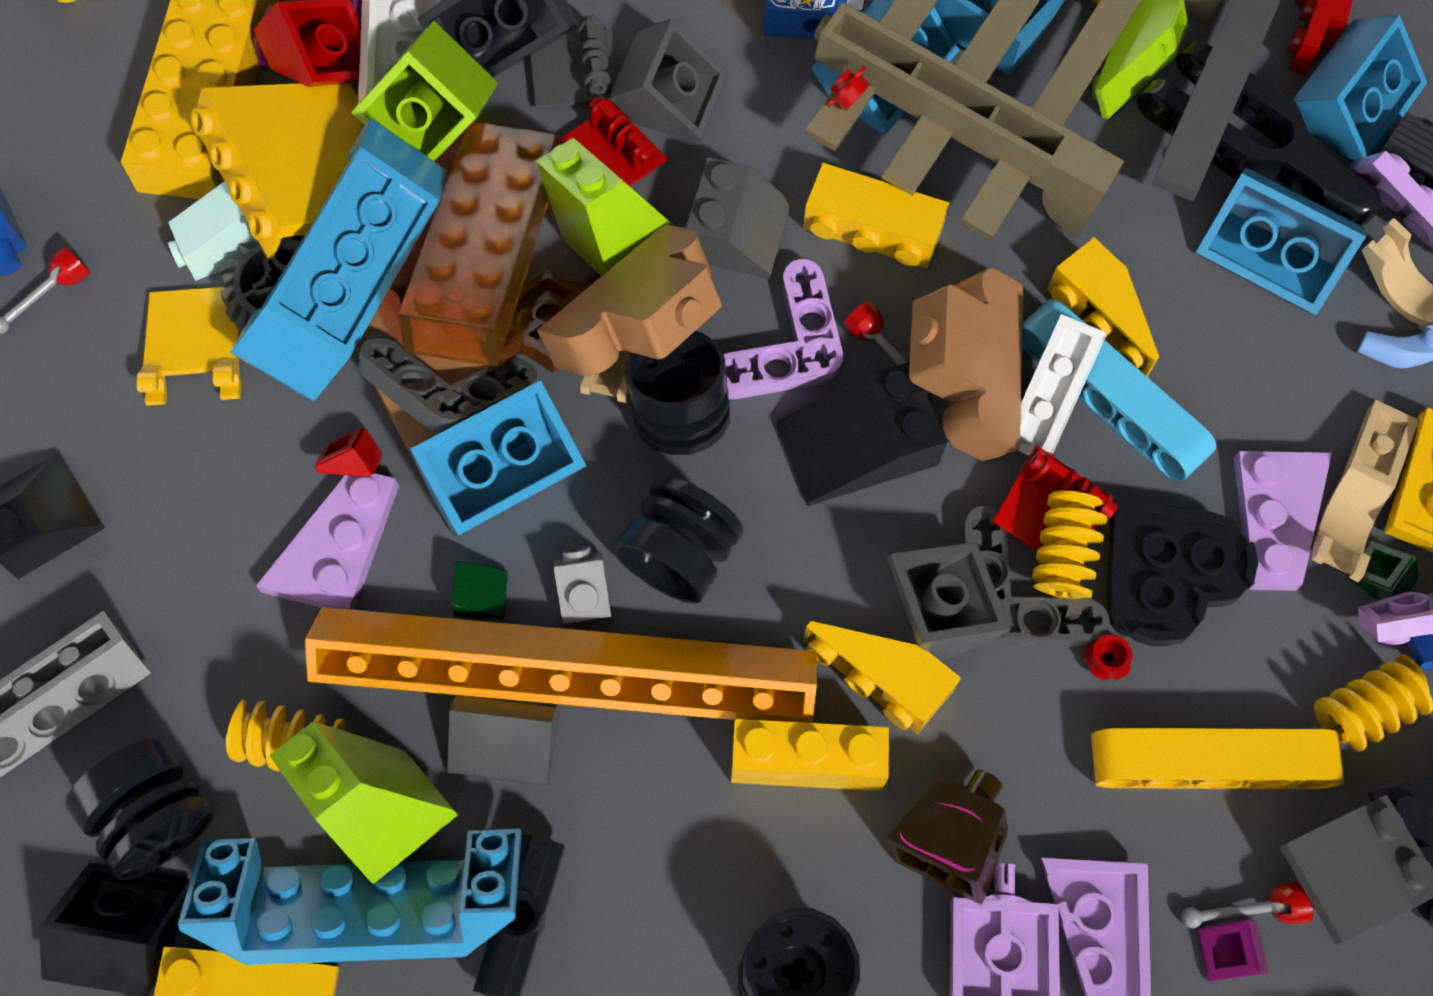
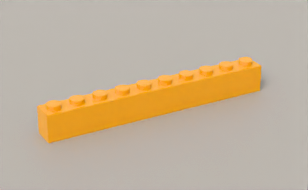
(561, 666)

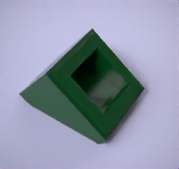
(1387, 572)
(478, 591)

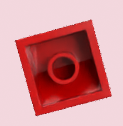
(312, 41)

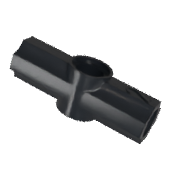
(510, 951)

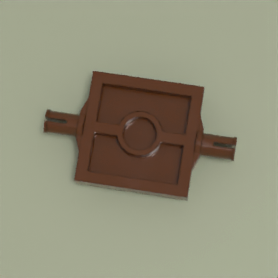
(536, 305)

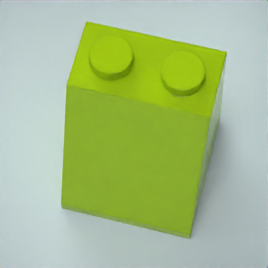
(429, 93)
(595, 207)
(363, 795)

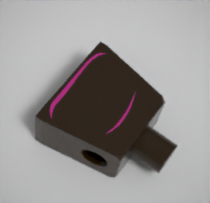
(954, 835)

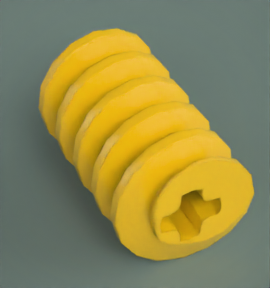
(1067, 543)
(1376, 703)
(257, 736)

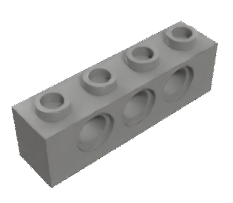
(64, 687)

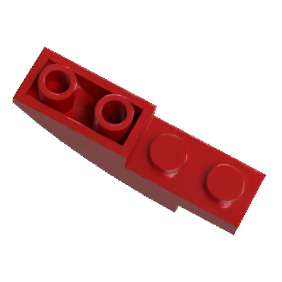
(1322, 28)

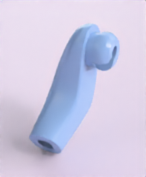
(1398, 351)

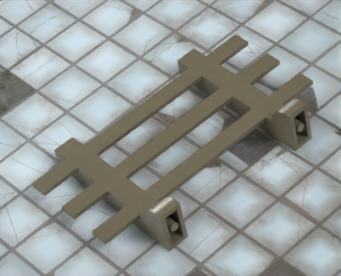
(962, 106)

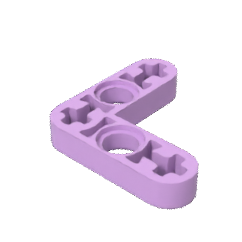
(806, 342)

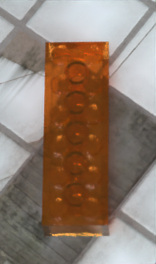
(478, 247)

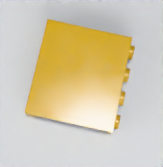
(278, 150)

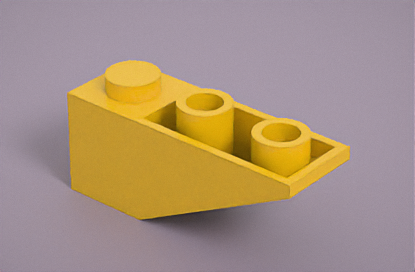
(1104, 297)
(892, 672)

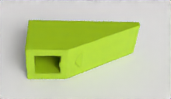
(1140, 52)

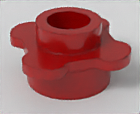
(848, 88)

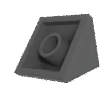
(948, 598)
(502, 739)

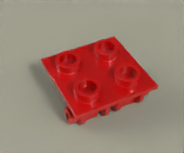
(616, 142)
(1027, 499)

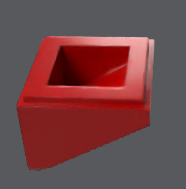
(350, 455)

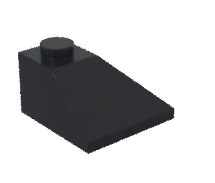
(43, 516)

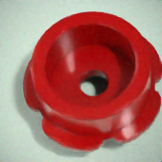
(1120, 653)

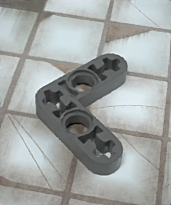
(388, 368)
(1015, 607)

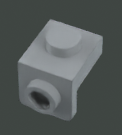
(581, 585)

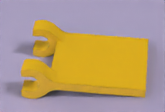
(188, 336)

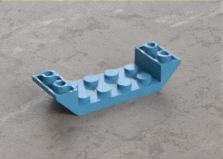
(343, 263)
(340, 915)

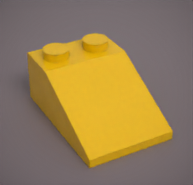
(216, 974)

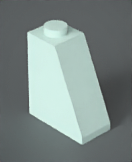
(210, 234)

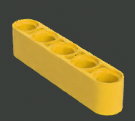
(1216, 758)

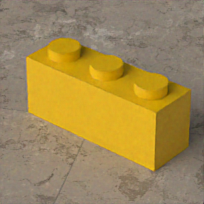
(874, 216)
(810, 755)

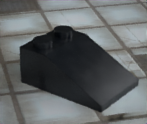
(502, 30)
(862, 435)

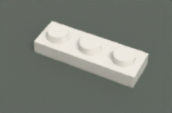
(1058, 383)

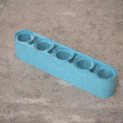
(1129, 402)

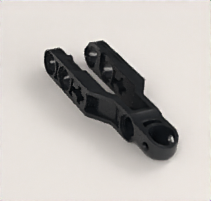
(1300, 162)

